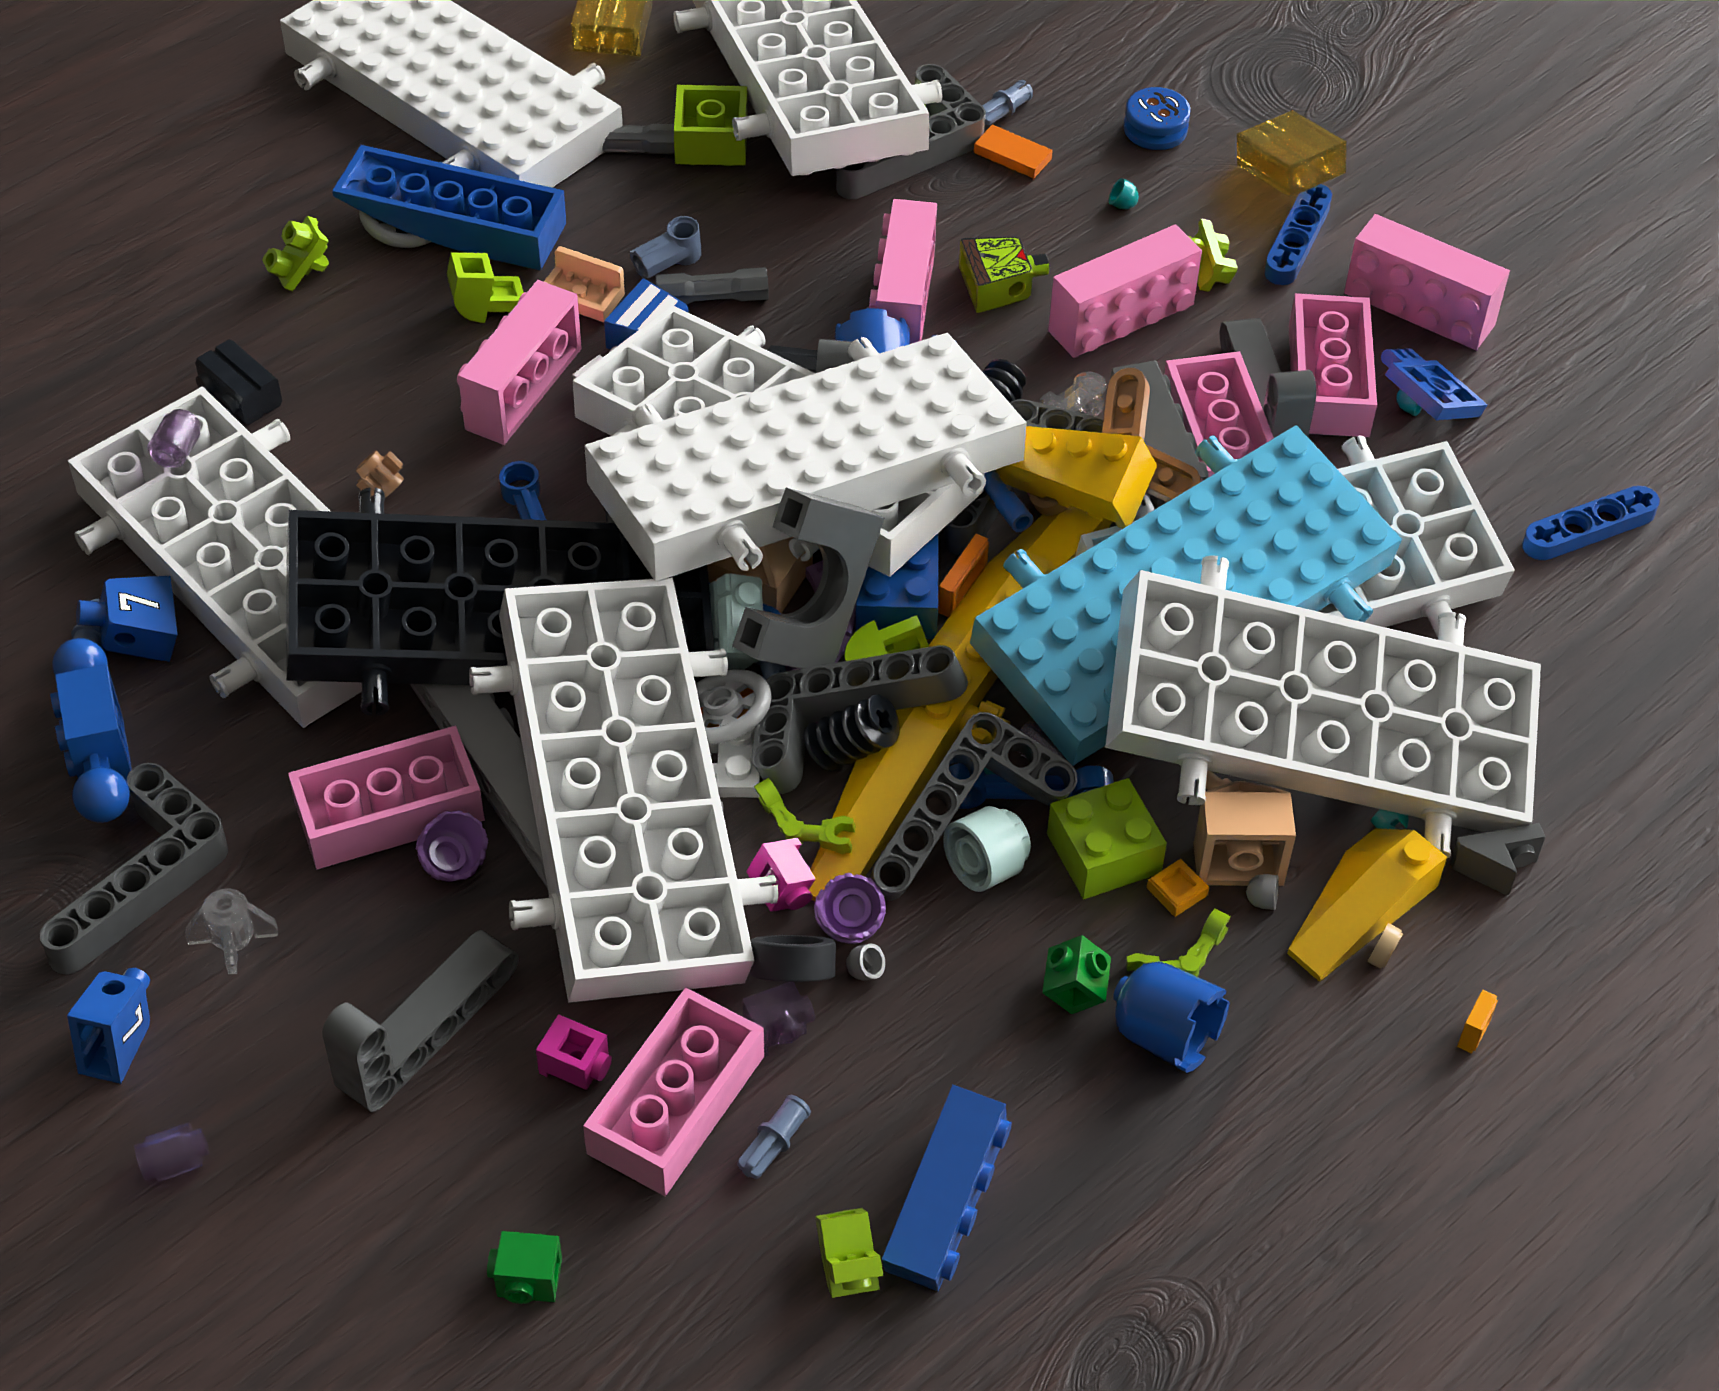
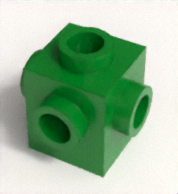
(1076, 974)

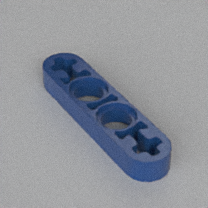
(1301, 234)
(1587, 517)

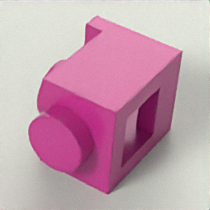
(790, 871)
(573, 1053)

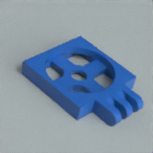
(1436, 380)

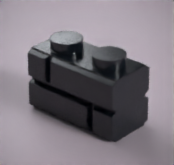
(238, 382)

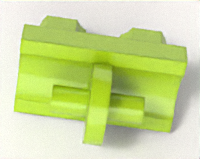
(301, 254)
(1213, 264)

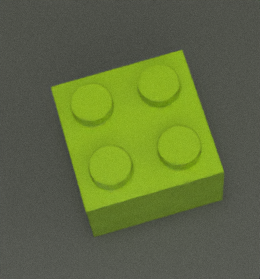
(705, 125)
(1106, 838)

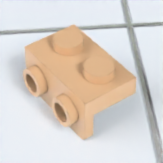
(595, 282)

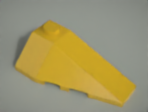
(1367, 890)

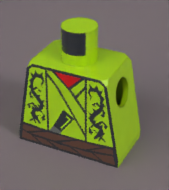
(998, 270)

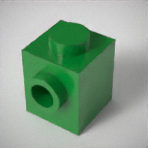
(526, 1267)

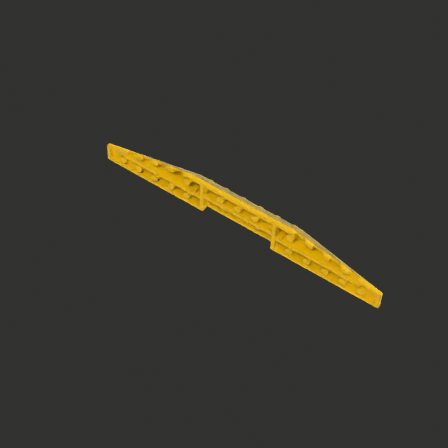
(890, 781)

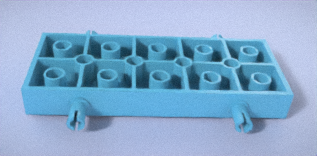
(1277, 517)

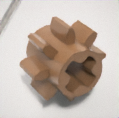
(380, 473)

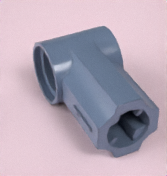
(676, 246)

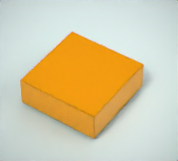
(1177, 887)
(1478, 1021)

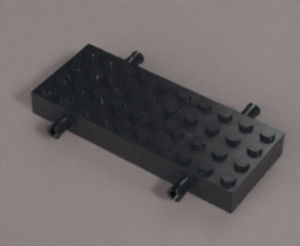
(424, 593)

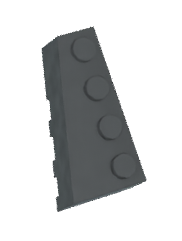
(1165, 421)

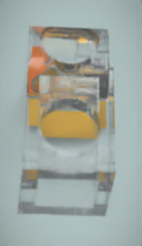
(1082, 397)

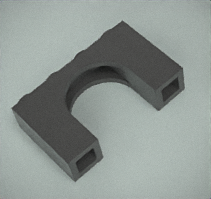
(815, 631)

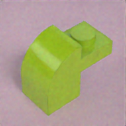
(477, 289)
(896, 638)
(848, 1252)

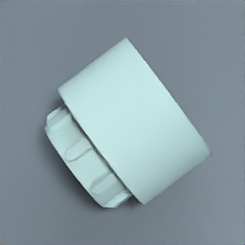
(986, 847)

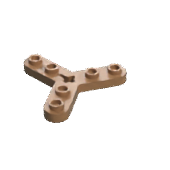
(1127, 415)

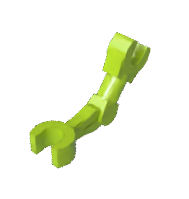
(792, 828)
(1212, 933)

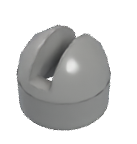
(1263, 891)
(866, 957)

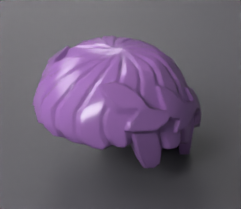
(452, 846)
(850, 908)

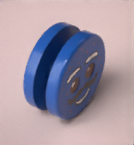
(1157, 118)

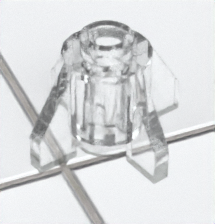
(229, 924)

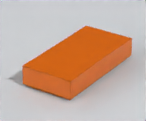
(1013, 151)
(963, 574)

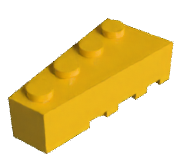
(1085, 471)

